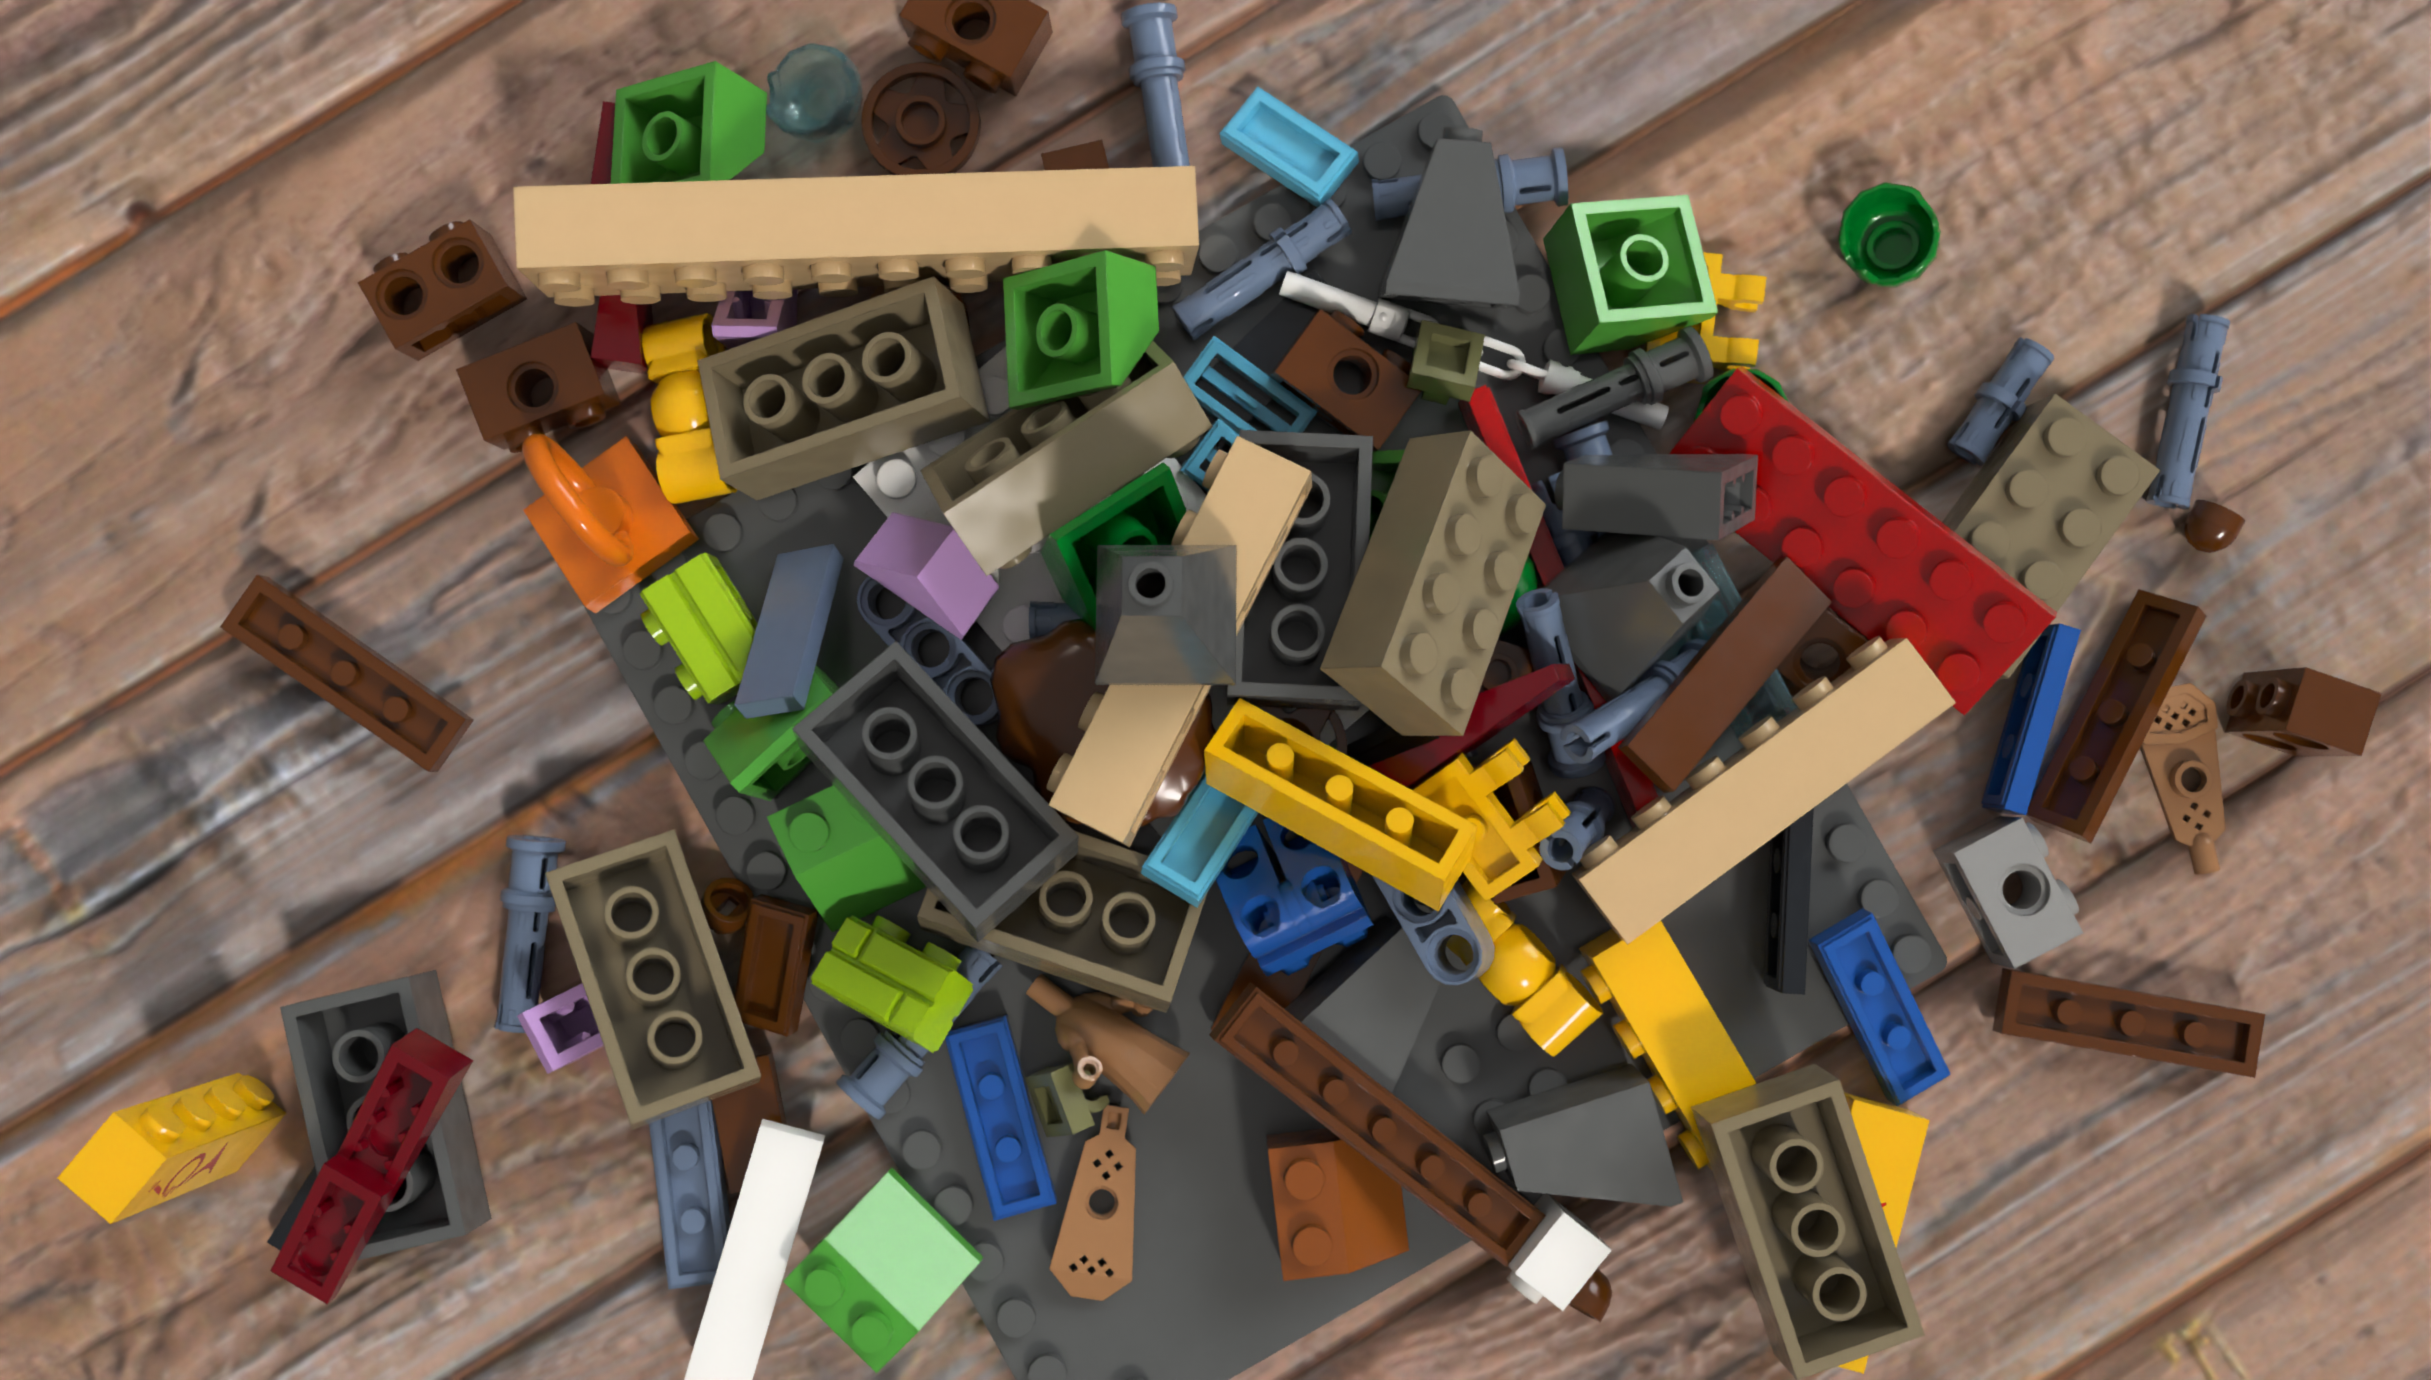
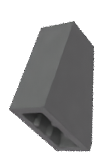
(1659, 494)
(1371, 1002)
(1586, 1141)

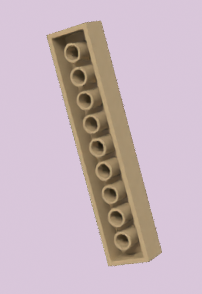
(846, 231)

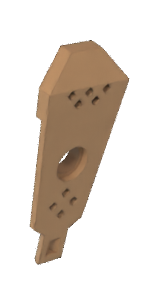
(2173, 751)
(1094, 1233)

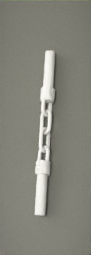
(1391, 321)

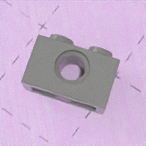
(1977, 870)

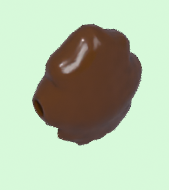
(1040, 700)

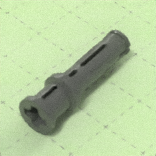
(1640, 379)

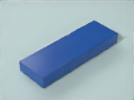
(2030, 721)
(1879, 1007)
(1000, 1117)

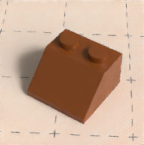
(1332, 1206)

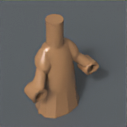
(1109, 1043)

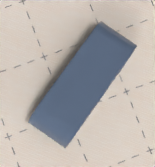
(909, 629)
(1432, 931)

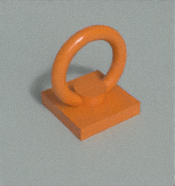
(604, 519)

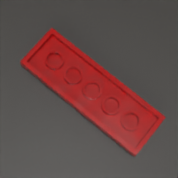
(1869, 543)

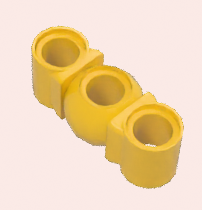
(678, 407)
(1524, 975)

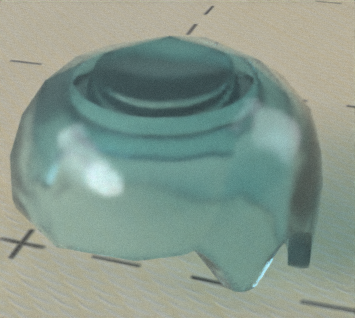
(815, 93)

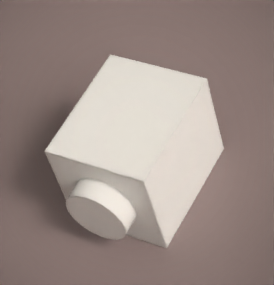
(1557, 1256)

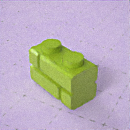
(705, 625)
(894, 982)

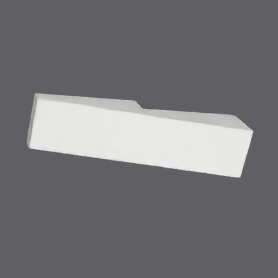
(755, 1253)

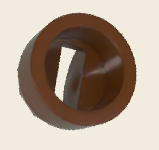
(2211, 526)
(717, 896)
(1594, 1297)

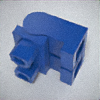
(1295, 916)

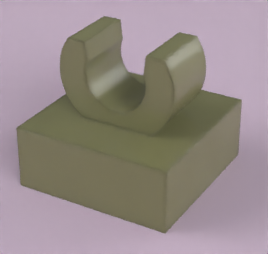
(1445, 362)
(1061, 1102)

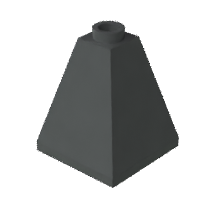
(1455, 231)
(1629, 605)
(1166, 615)

